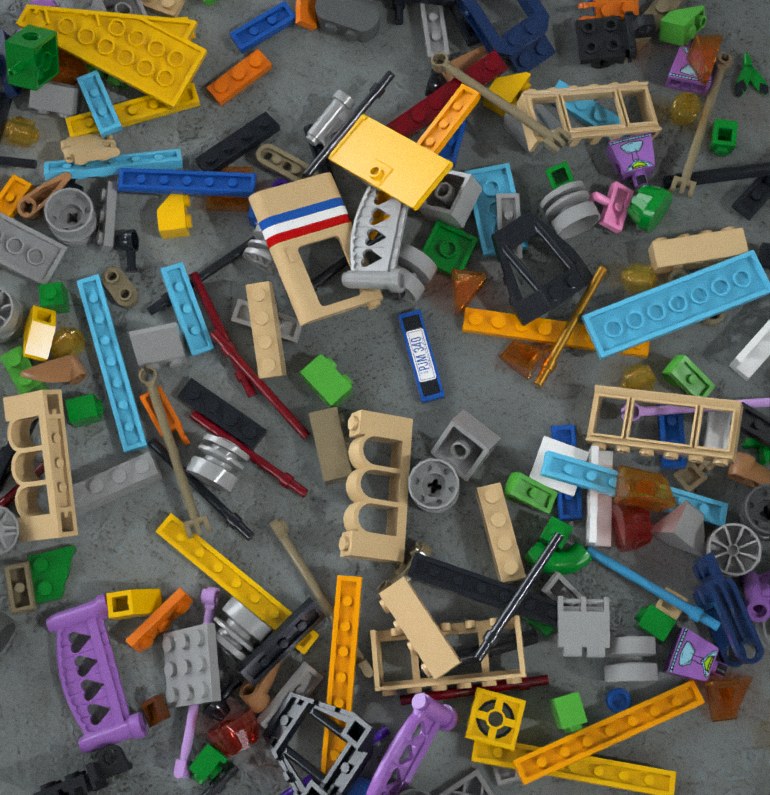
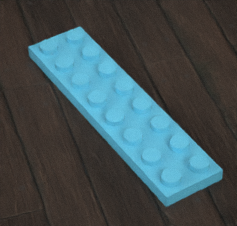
(676, 304)

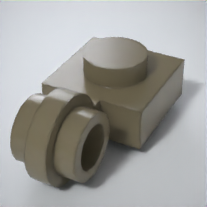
(693, 476)

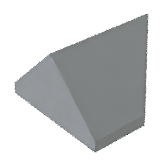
(683, 529)

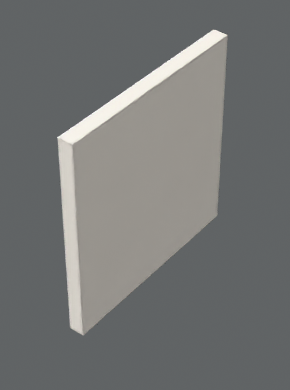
(561, 448)

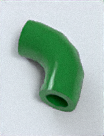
(563, 562)

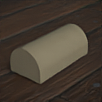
(20, 588)

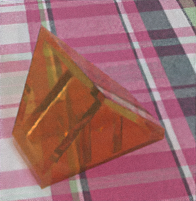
(703, 55)
(465, 287)
(525, 357)
(726, 697)

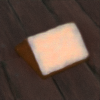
(643, 489)

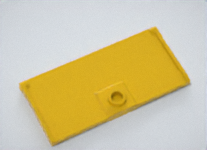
(390, 162)

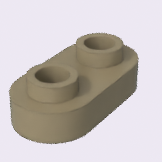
(119, 287)

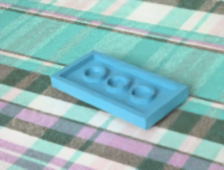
(494, 181)

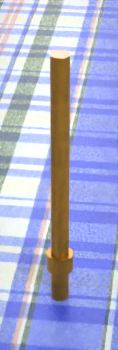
(549, 364)

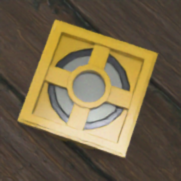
(495, 719)

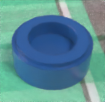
(618, 700)

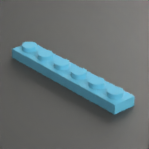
(161, 159)

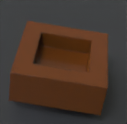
(155, 710)

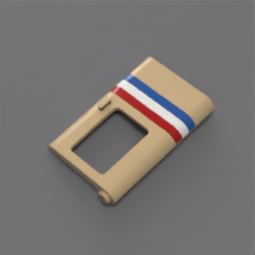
(300, 216)

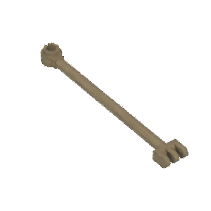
(552, 139)
(684, 181)
(195, 519)
(280, 529)

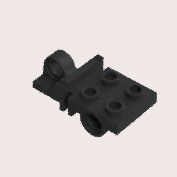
(611, 39)
(81, 782)

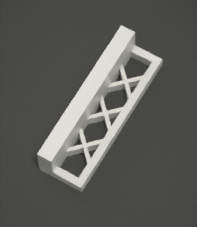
(753, 354)
(599, 505)

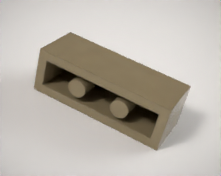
(331, 445)

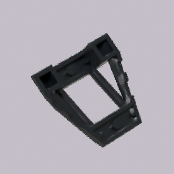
(545, 297)
(349, 764)

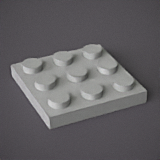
(191, 666)

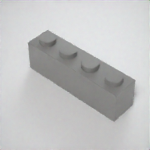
(115, 483)

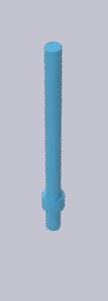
(695, 612)

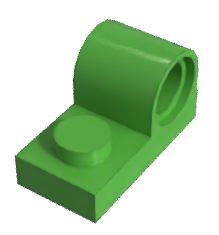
(685, 374)
(528, 491)

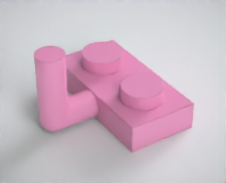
(614, 206)

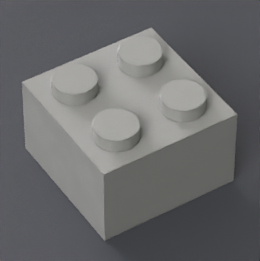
(452, 199)

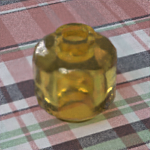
(685, 109)
(21, 132)
(639, 278)
(67, 342)
(638, 377)

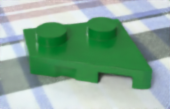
(50, 573)

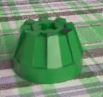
(649, 206)

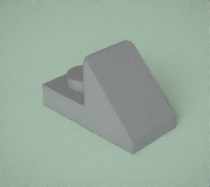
(560, 586)

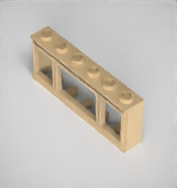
(594, 91)
(671, 451)
(462, 681)

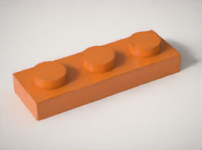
(239, 77)
(160, 620)

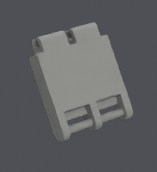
(583, 627)

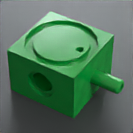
(32, 57)

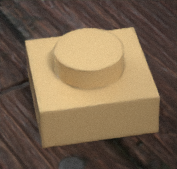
(669, 609)

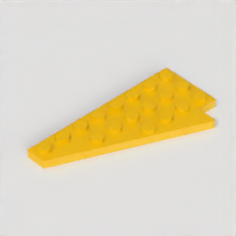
(136, 49)

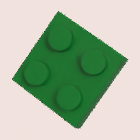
(449, 247)

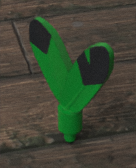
(750, 74)

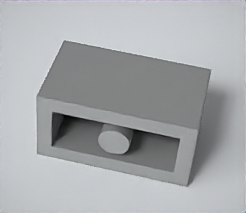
(58, 98)

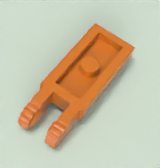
(610, 8)
(172, 417)

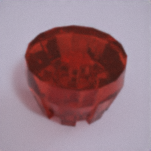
(631, 527)
(235, 732)

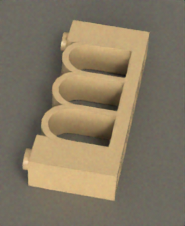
(20, 413)
(357, 542)

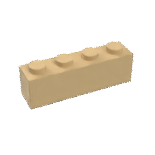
(696, 251)
(266, 330)
(500, 533)
(420, 628)

